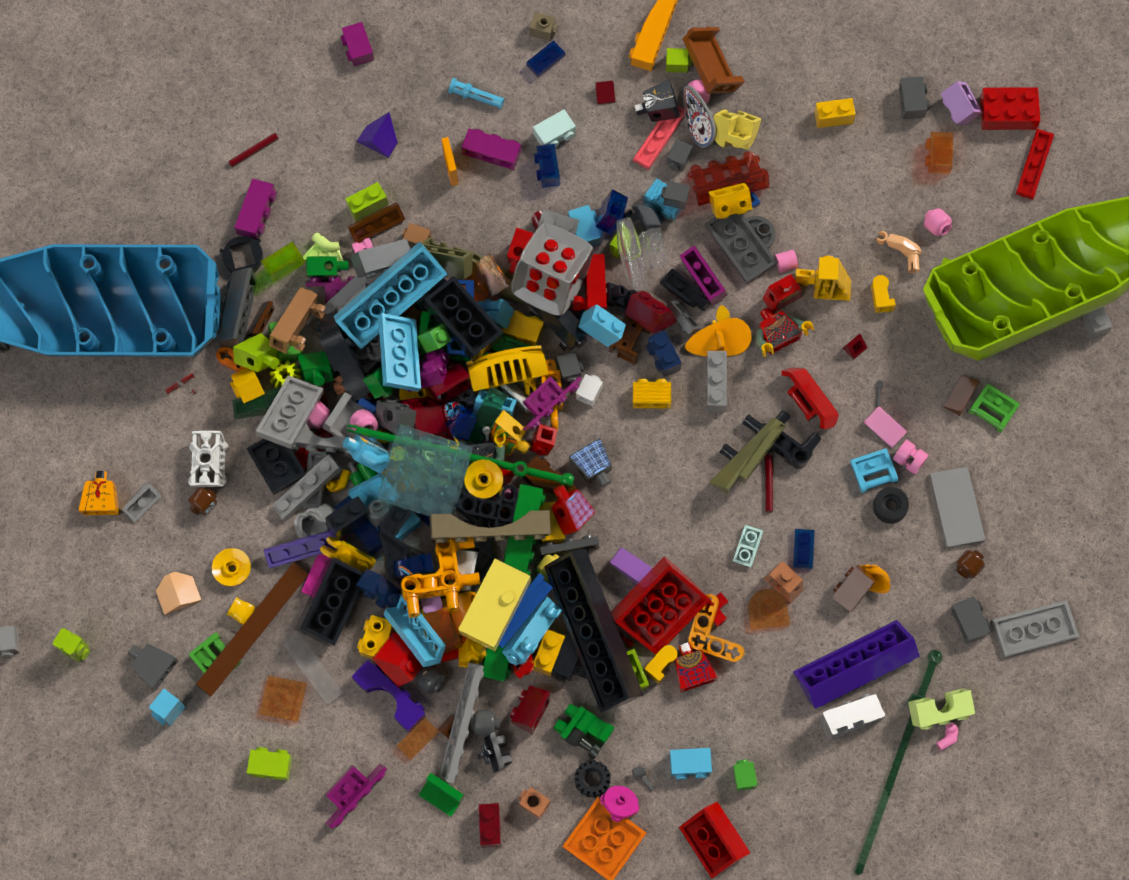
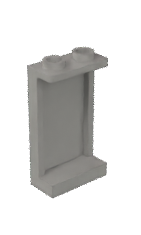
(341, 417)

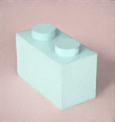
(555, 129)

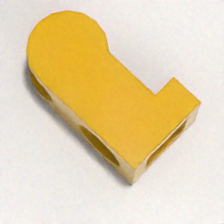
(880, 295)
(657, 665)

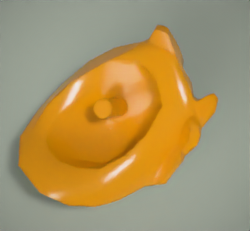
(882, 584)

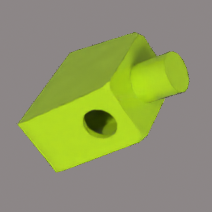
(256, 354)

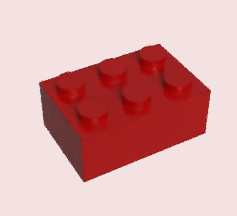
(1010, 108)

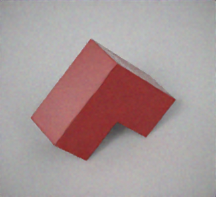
(720, 618)

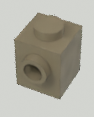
(543, 26)

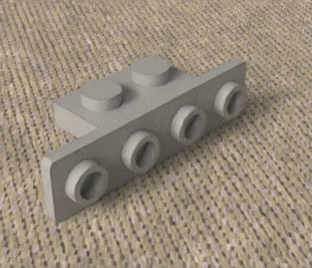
(348, 293)

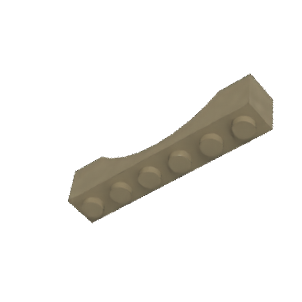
(448, 527)

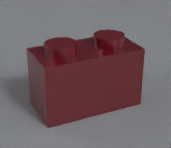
(489, 825)

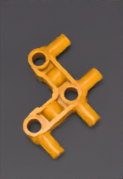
(434, 584)

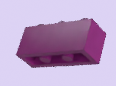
(491, 148)
(255, 209)
(703, 275)

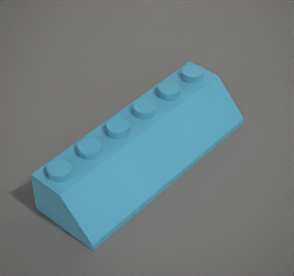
(390, 294)

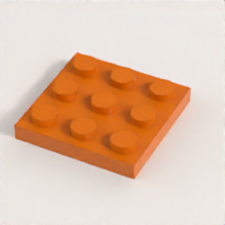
(603, 842)

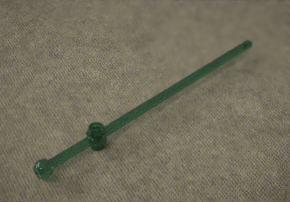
(934, 658)

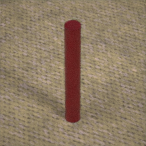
(252, 150)
(768, 483)

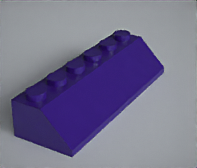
(856, 663)

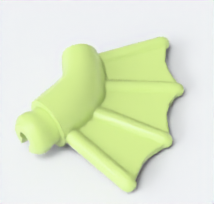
(324, 247)

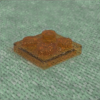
(487, 278)

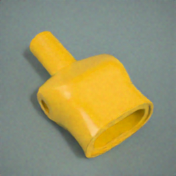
(240, 610)

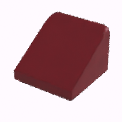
(605, 92)

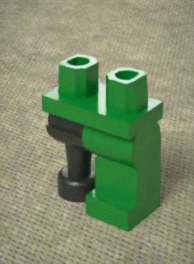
(583, 723)

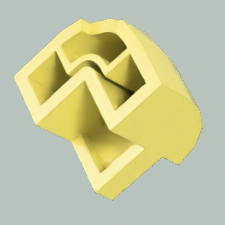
(736, 129)

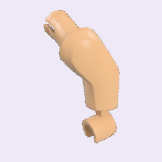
(906, 246)

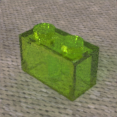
(282, 262)

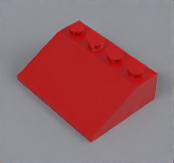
(659, 606)

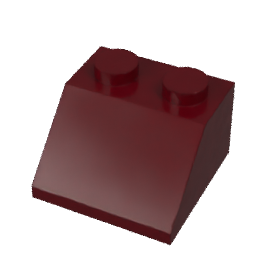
(649, 312)
(454, 383)
(531, 708)

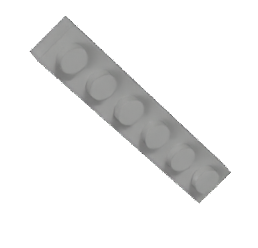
(461, 722)

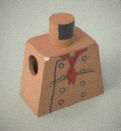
(785, 581)

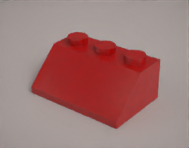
(714, 839)

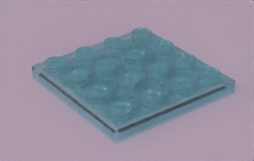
(424, 472)

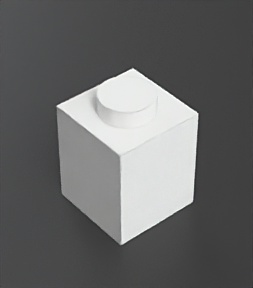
(589, 389)

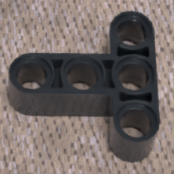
(494, 507)

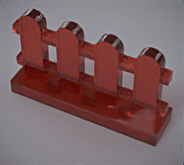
(755, 178)

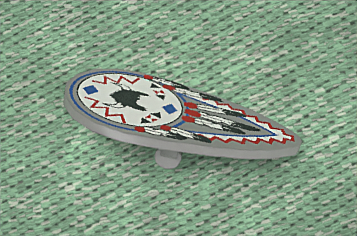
(698, 118)

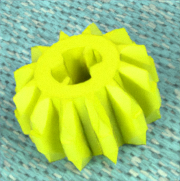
(278, 372)

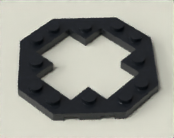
(394, 549)

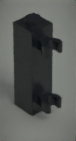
(564, 327)
(567, 662)

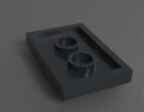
(276, 464)

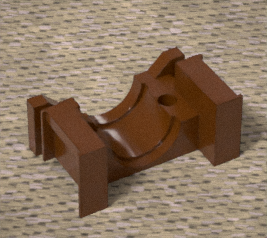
(628, 338)

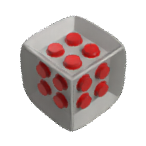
(551, 269)

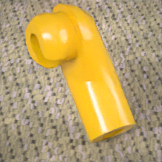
(339, 484)

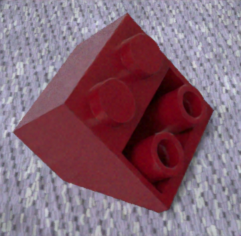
(428, 415)

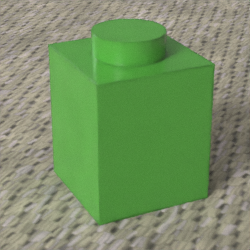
(434, 338)
(744, 775)

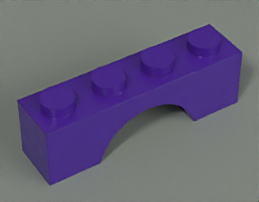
(371, 679)

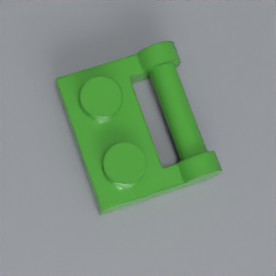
(998, 403)
(204, 656)

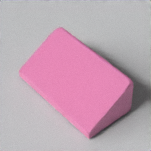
(885, 426)

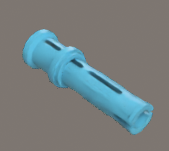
(468, 88)

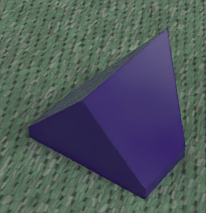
(380, 136)

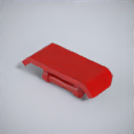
(814, 396)

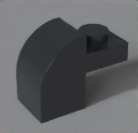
(646, 214)

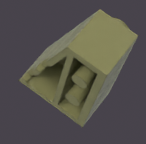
(454, 261)

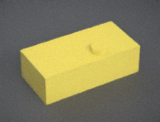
(494, 604)

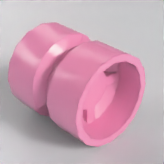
(904, 453)

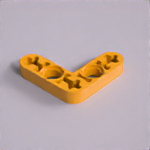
(704, 633)

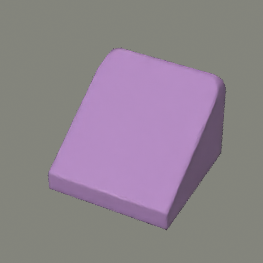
(431, 604)

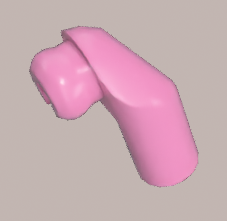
(950, 738)

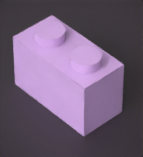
(961, 103)

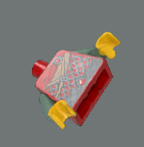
(779, 331)

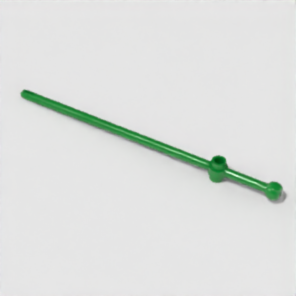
(565, 479)

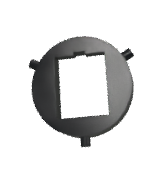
(256, 249)

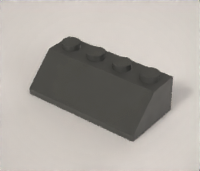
(237, 308)

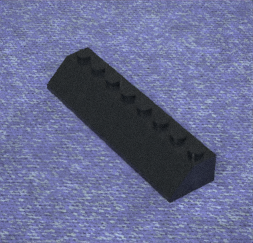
(593, 630)

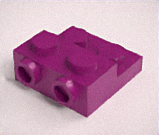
(433, 368)

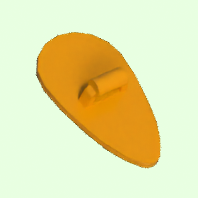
(725, 335)

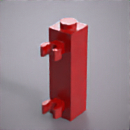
(594, 286)

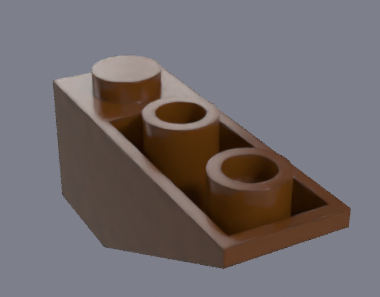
(546, 485)

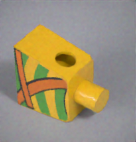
(514, 433)

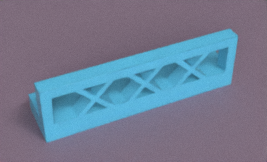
(414, 634)

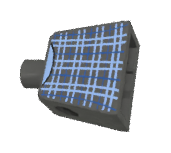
(592, 462)

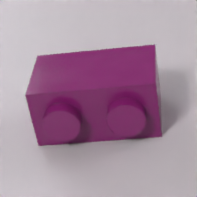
(357, 43)

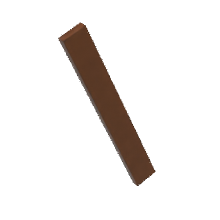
(252, 629)

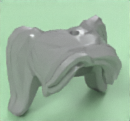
(312, 521)

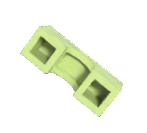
(958, 705)

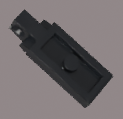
(684, 290)

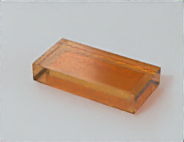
(417, 738)

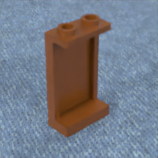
(710, 61)

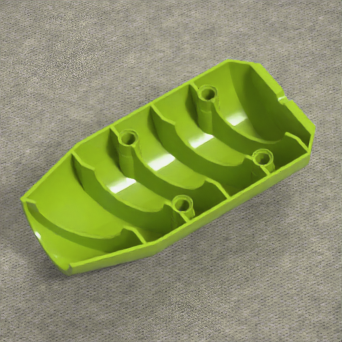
(1032, 279)

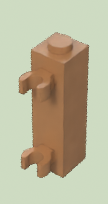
(294, 318)

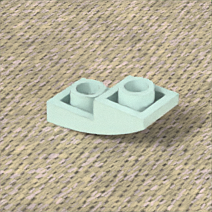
(748, 546)

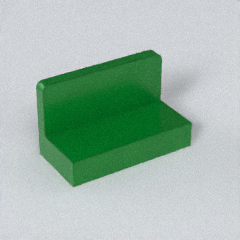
(441, 795)

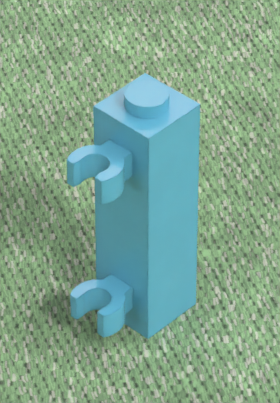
(531, 632)

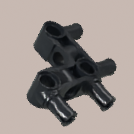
(783, 446)

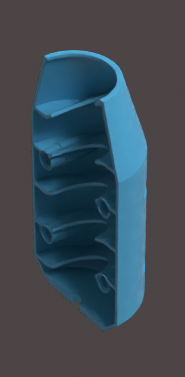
(110, 300)

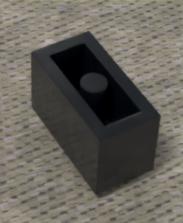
(347, 518)

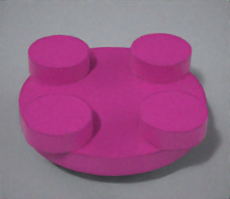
(620, 802)

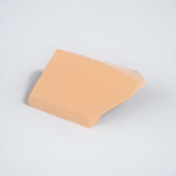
(177, 592)

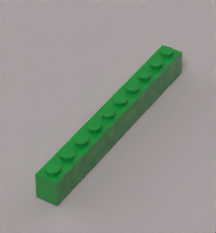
(518, 556)

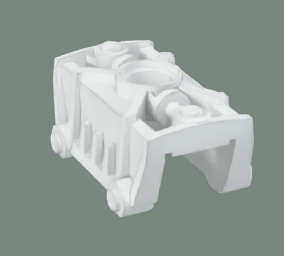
(216, 462)

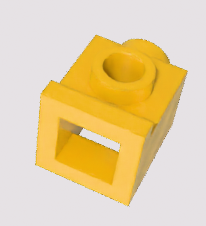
(471, 653)

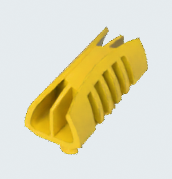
(508, 367)

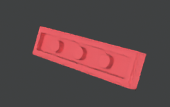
(657, 140)

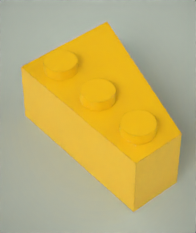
(831, 280)

